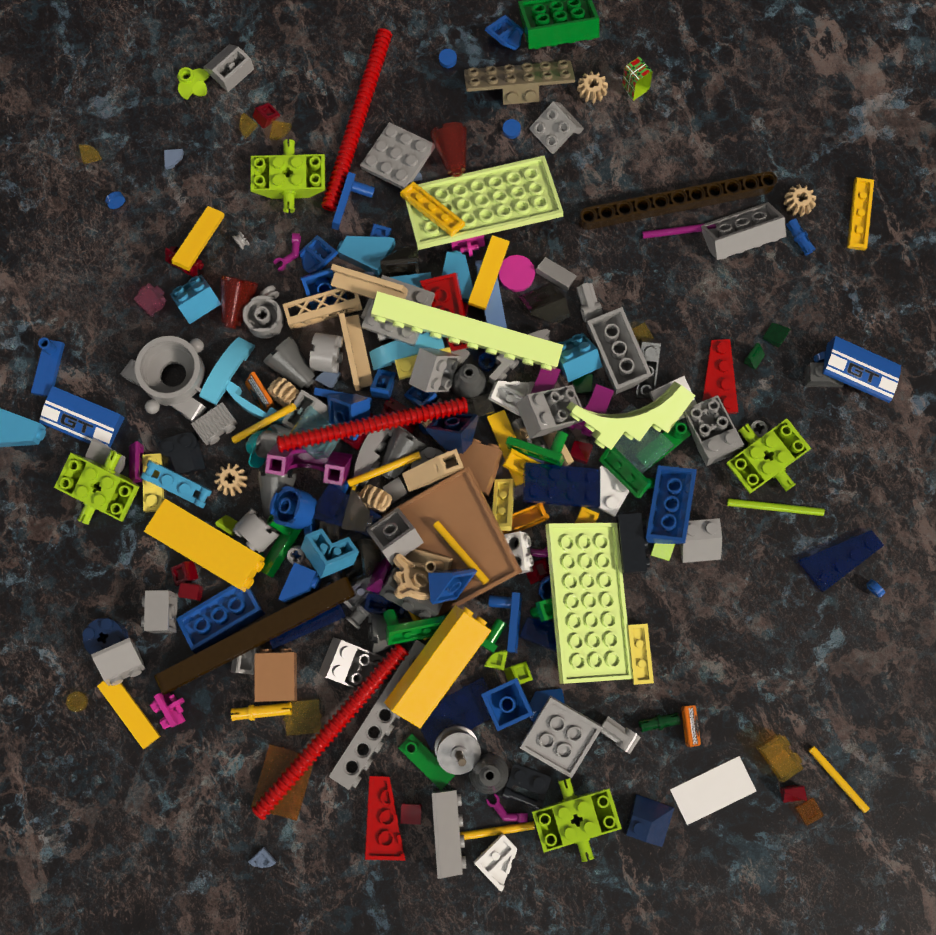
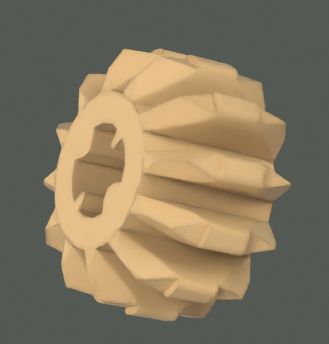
(587, 82)
(806, 197)
(283, 391)
(224, 476)
(376, 498)

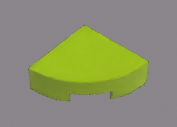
(497, 660)

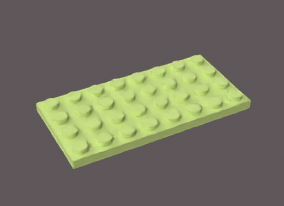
(490, 201)
(588, 602)

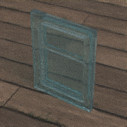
(645, 452)

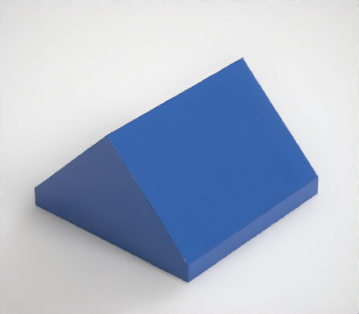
(319, 283)
(448, 584)
(507, 704)

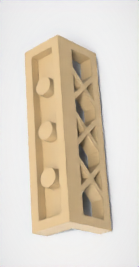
(365, 284)
(320, 314)
(356, 351)

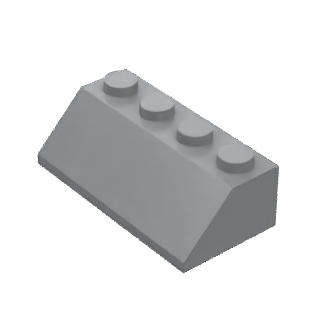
(744, 230)
(618, 350)
(447, 833)

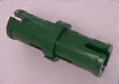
(659, 722)

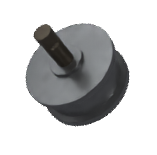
(457, 749)

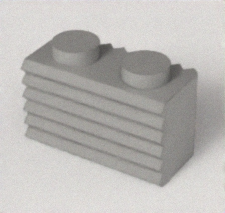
(214, 424)

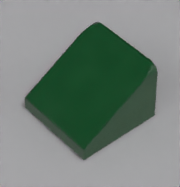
(776, 334)
(755, 356)
(583, 384)

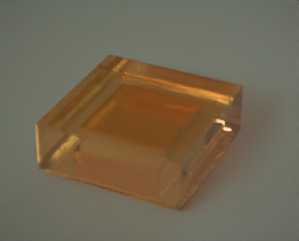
(809, 811)

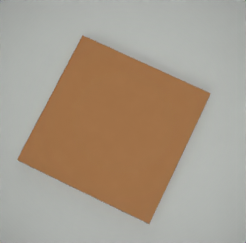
(470, 521)

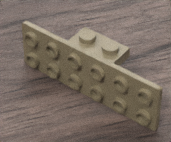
(519, 82)

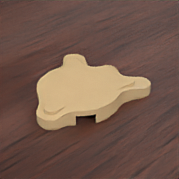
(411, 580)

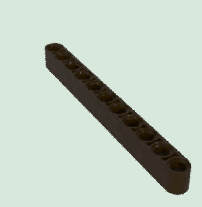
(684, 194)
(254, 635)

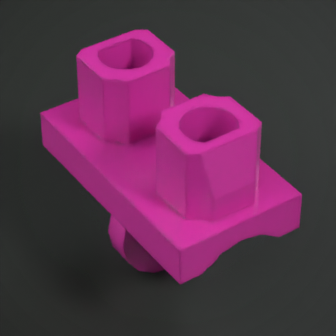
(468, 245)
(171, 709)

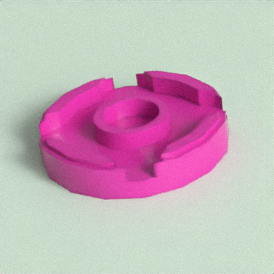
(516, 273)

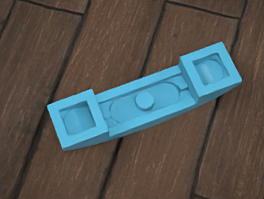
(388, 353)
(225, 369)
(235, 392)

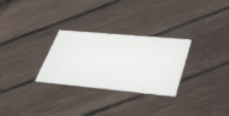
(713, 790)

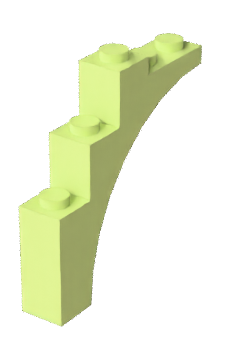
(659, 414)

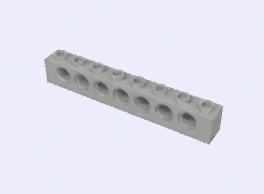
(340, 772)

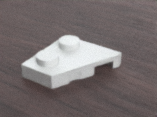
(509, 393)
(497, 860)

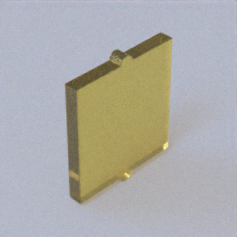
(304, 718)

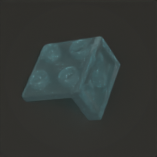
(309, 420)

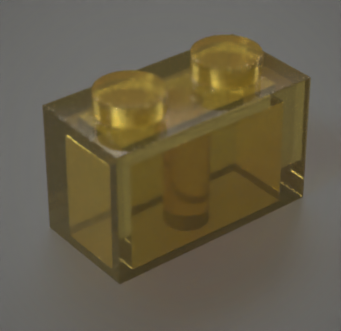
(780, 757)

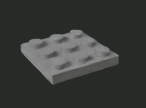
(397, 156)
(387, 329)
(560, 736)

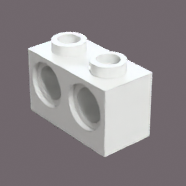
(522, 551)

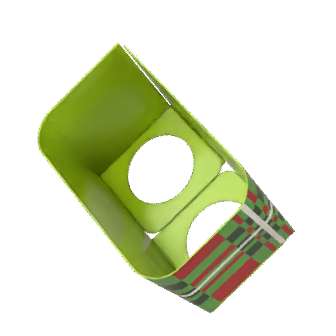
(636, 78)

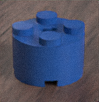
(293, 508)

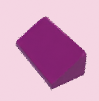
(136, 451)
(379, 576)

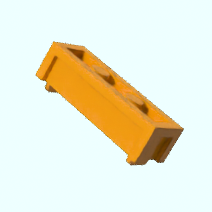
(528, 518)

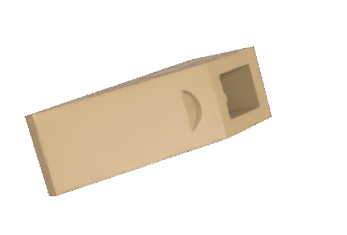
(433, 470)

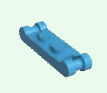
(176, 484)

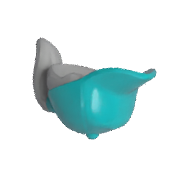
(262, 442)

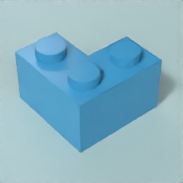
(328, 556)

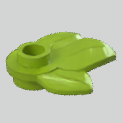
(193, 84)

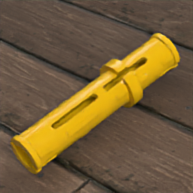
(252, 712)

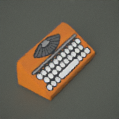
(259, 392)
(690, 726)

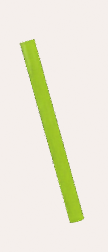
(775, 507)

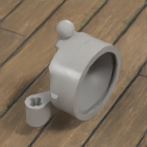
(149, 367)

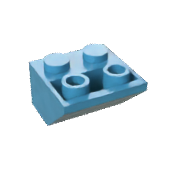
(195, 298)
(578, 357)

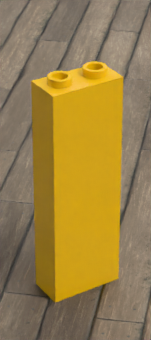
(205, 545)
(437, 666)

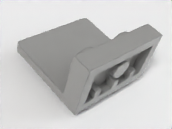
(555, 126)

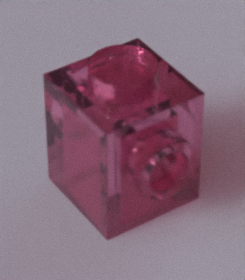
(150, 299)

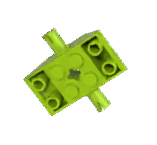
(272, 173)
(780, 444)
(82, 481)
(596, 814)

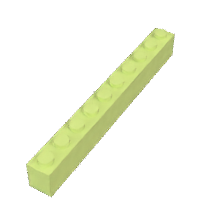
(466, 330)

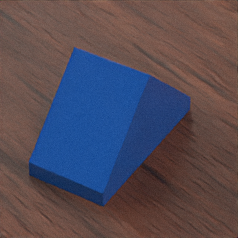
(383, 384)
(419, 397)

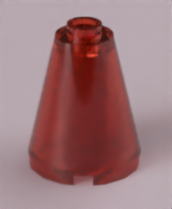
(451, 147)
(234, 297)

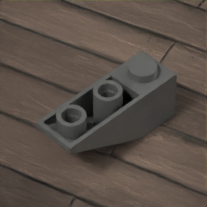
(651, 353)

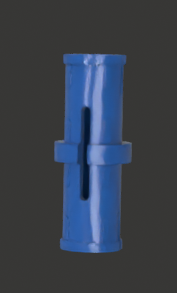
(800, 237)

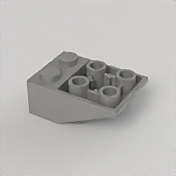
(547, 410)
(713, 430)
(349, 664)

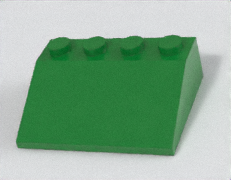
(558, 21)

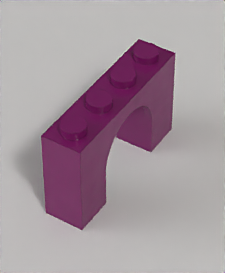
(598, 403)
(335, 467)

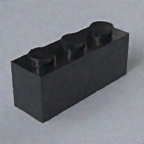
(632, 543)

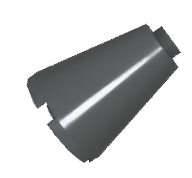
(290, 363)
(469, 382)
(400, 445)
(271, 484)
(377, 632)
(489, 763)

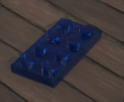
(561, 485)
(460, 708)

